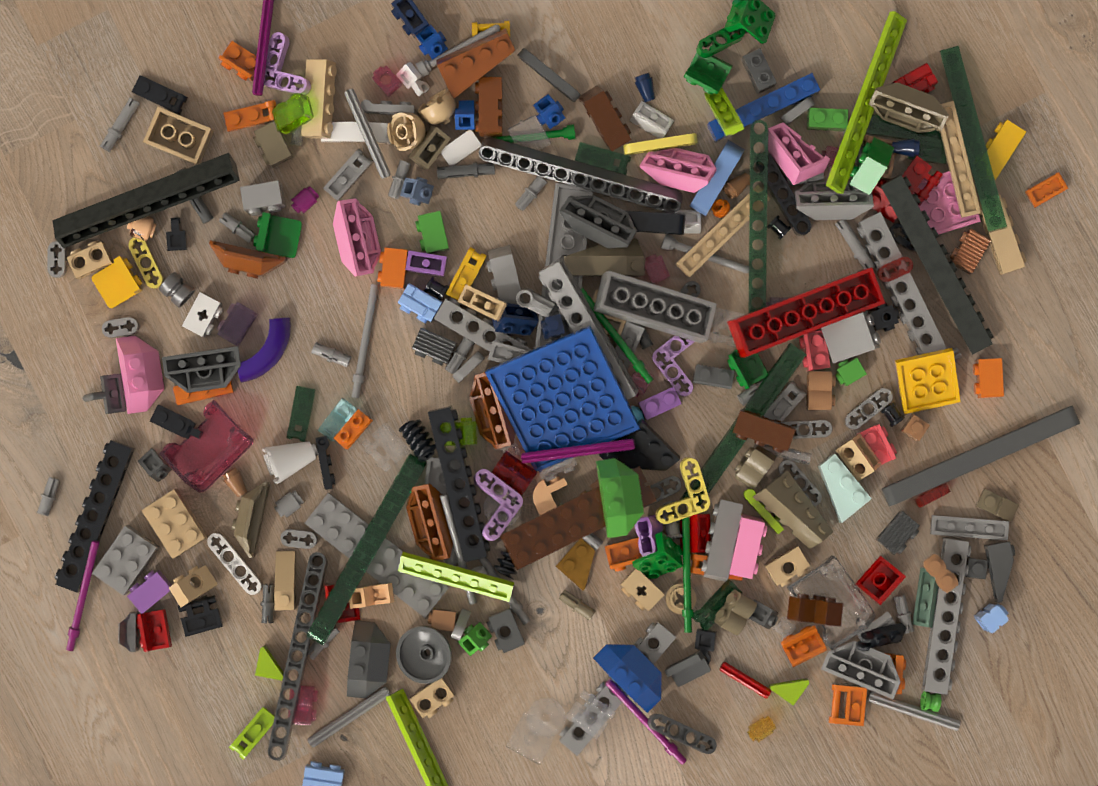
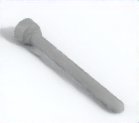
(426, 66)
(670, 243)

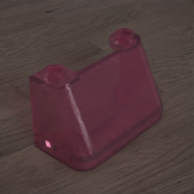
(207, 459)

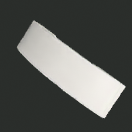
(351, 133)

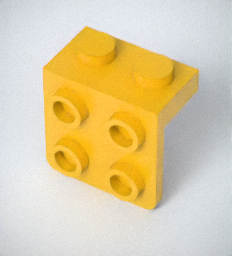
(117, 282)

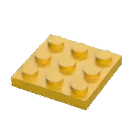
(927, 380)

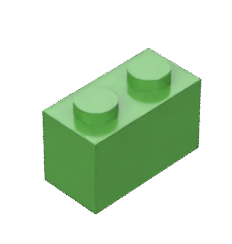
(827, 119)
(433, 232)

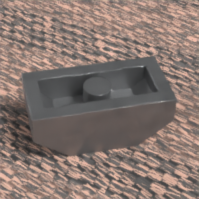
(129, 633)

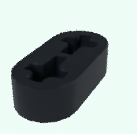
(899, 239)

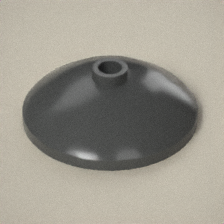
(416, 662)

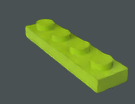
(724, 112)

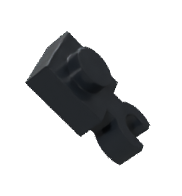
(705, 642)

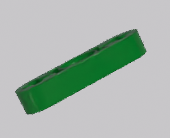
(717, 47)

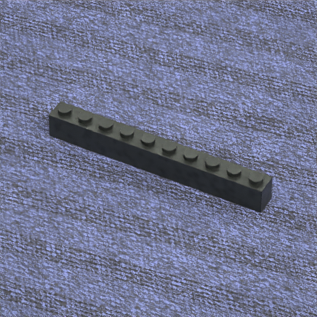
(145, 200)
(936, 264)

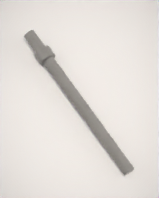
(358, 378)
(453, 532)
(515, 606)

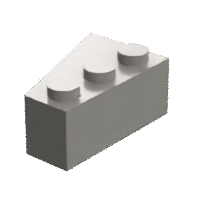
(504, 274)

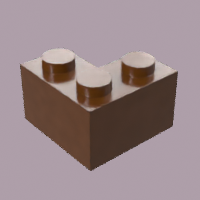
(815, 610)

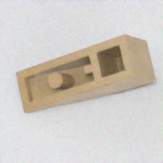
(482, 302)
(285, 580)

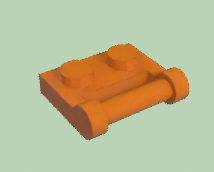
(854, 705)

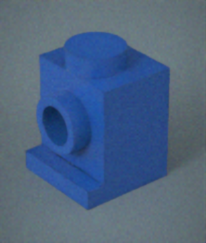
(465, 115)

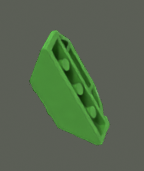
(619, 497)

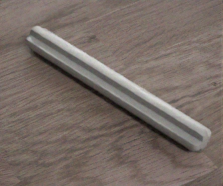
(367, 133)
(914, 711)
(348, 717)

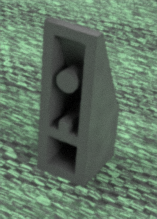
(999, 564)

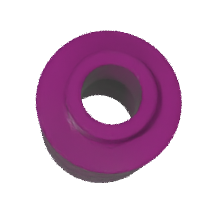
(304, 200)

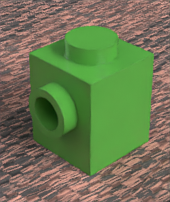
(849, 371)

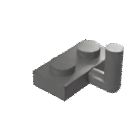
(111, 393)

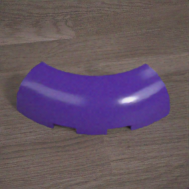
(270, 352)

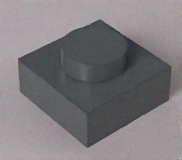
(977, 568)

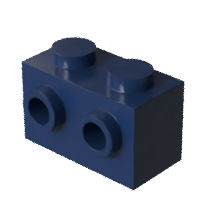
(410, 15)
(516, 320)

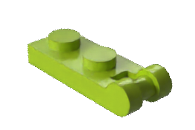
(759, 507)
(253, 732)

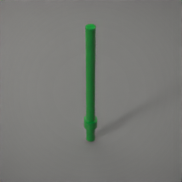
(638, 366)
(687, 612)

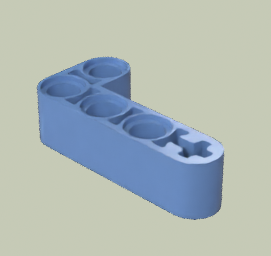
(724, 166)

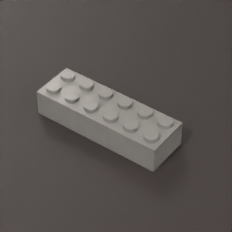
(655, 307)

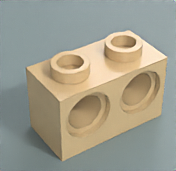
(91, 264)
(861, 455)
(429, 693)

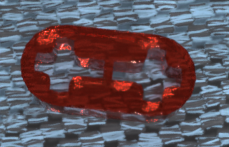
(897, 273)
(932, 495)

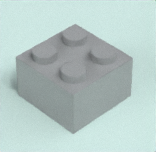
(263, 197)

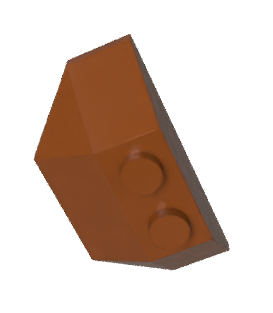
(246, 260)
(489, 414)
(429, 522)

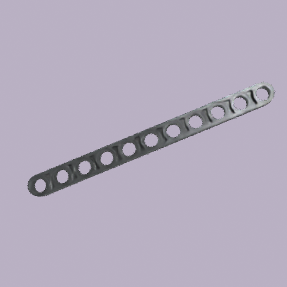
(588, 181)
(980, 456)
(291, 664)

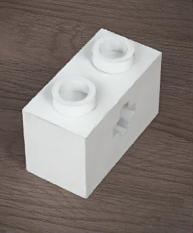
(193, 320)

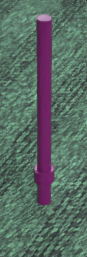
(74, 630)
(669, 746)

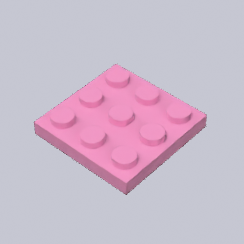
(943, 207)

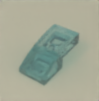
(337, 419)

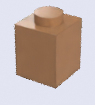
(915, 427)
(442, 619)

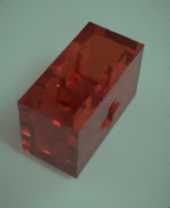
(514, 472)

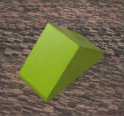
(268, 666)
(790, 690)

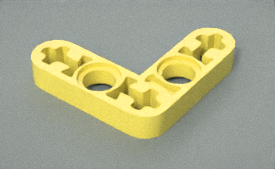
(689, 501)

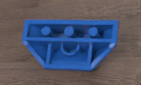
(632, 673)

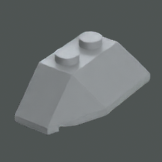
(823, 203)
(866, 668)

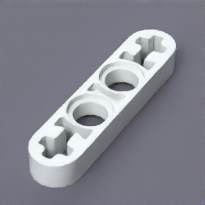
(237, 561)

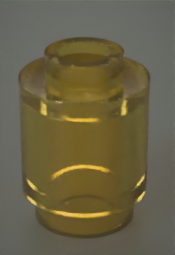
(761, 729)

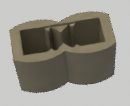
(755, 466)
(735, 612)

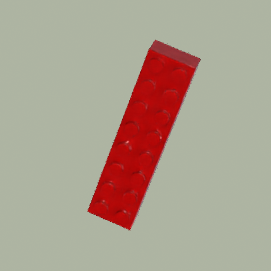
(806, 312)

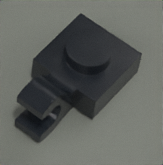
(176, 239)

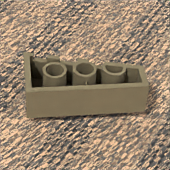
(794, 509)

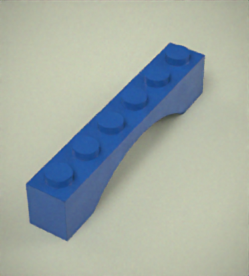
(770, 103)

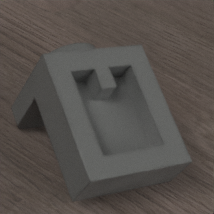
(154, 465)
(764, 615)

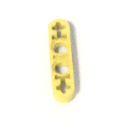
(660, 144)

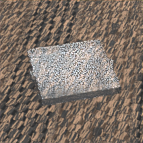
(529, 134)

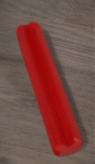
(745, 680)

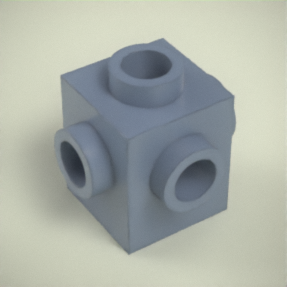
(417, 190)

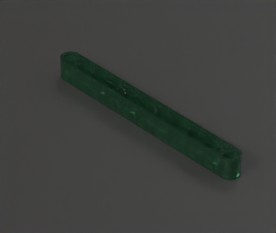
(757, 215)
(366, 550)

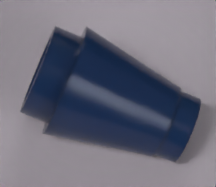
(645, 86)
(907, 147)

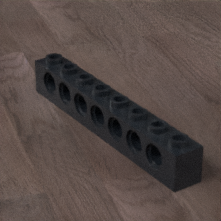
(124, 455)
(469, 550)

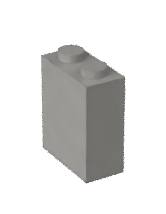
(851, 337)

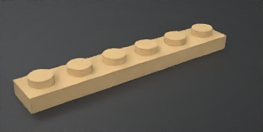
(959, 164)
(718, 235)

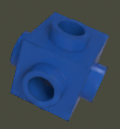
(431, 42)
(549, 111)

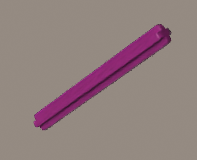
(262, 49)
(578, 451)

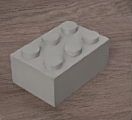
(125, 560)

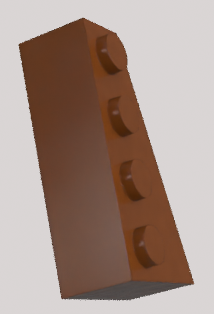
(471, 62)

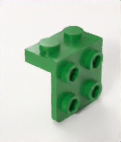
(751, 16)
(708, 73)
(278, 235)
(749, 368)
(665, 560)

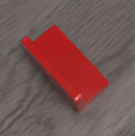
(698, 532)

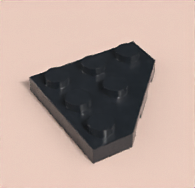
(649, 453)

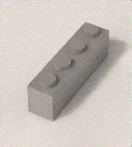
(723, 540)

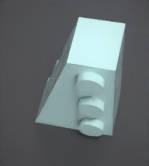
(844, 490)

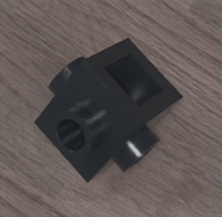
(892, 317)

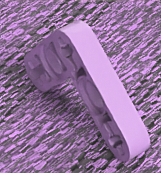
(275, 70)
(670, 354)
(505, 505)

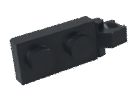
(175, 423)
(325, 461)

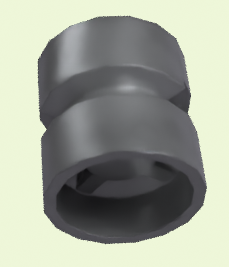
(179, 291)

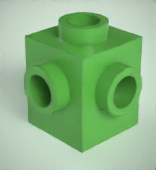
(475, 638)

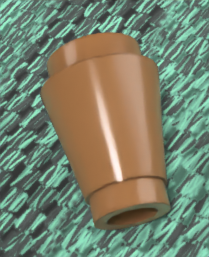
(735, 186)
(235, 482)

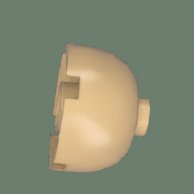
(439, 108)
(406, 131)

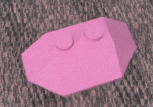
(679, 168)
(356, 237)
(139, 373)

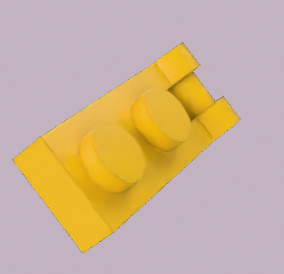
(466, 273)

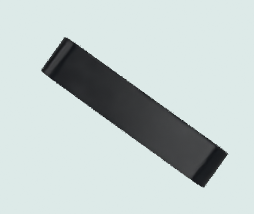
(784, 203)
(658, 222)

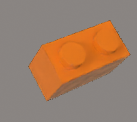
(393, 268)
(989, 378)

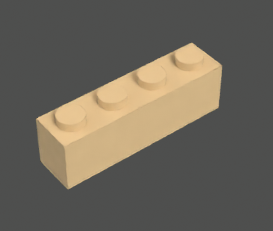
(322, 78)
(1004, 244)

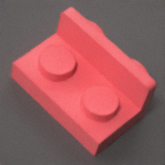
(816, 350)
(877, 441)

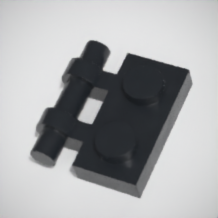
(202, 621)

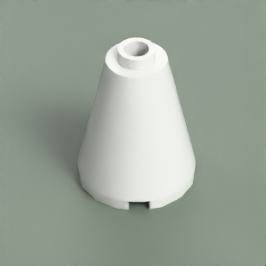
(288, 459)

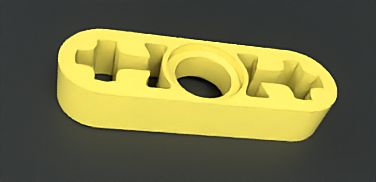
(157, 273)

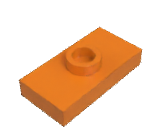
(1046, 189)

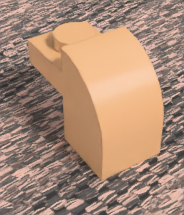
(542, 494)
(372, 595)

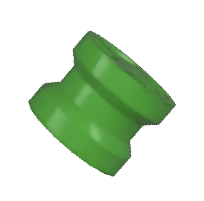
(930, 701)

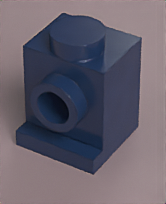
(552, 327)

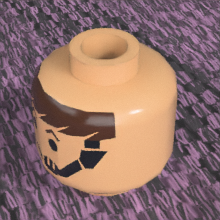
(142, 228)

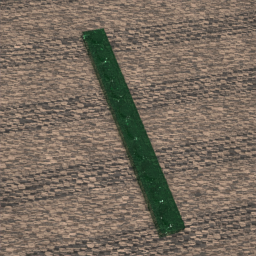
(973, 139)
(759, 404)

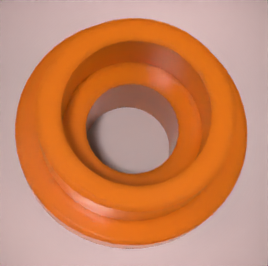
(720, 208)

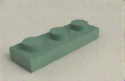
(925, 600)

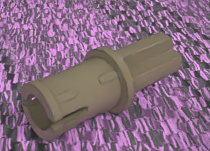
(577, 605)

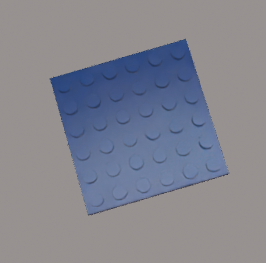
(562, 396)

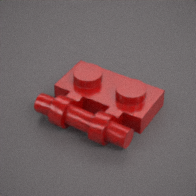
(916, 173)

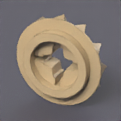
(671, 598)

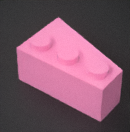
(793, 155)
(748, 546)

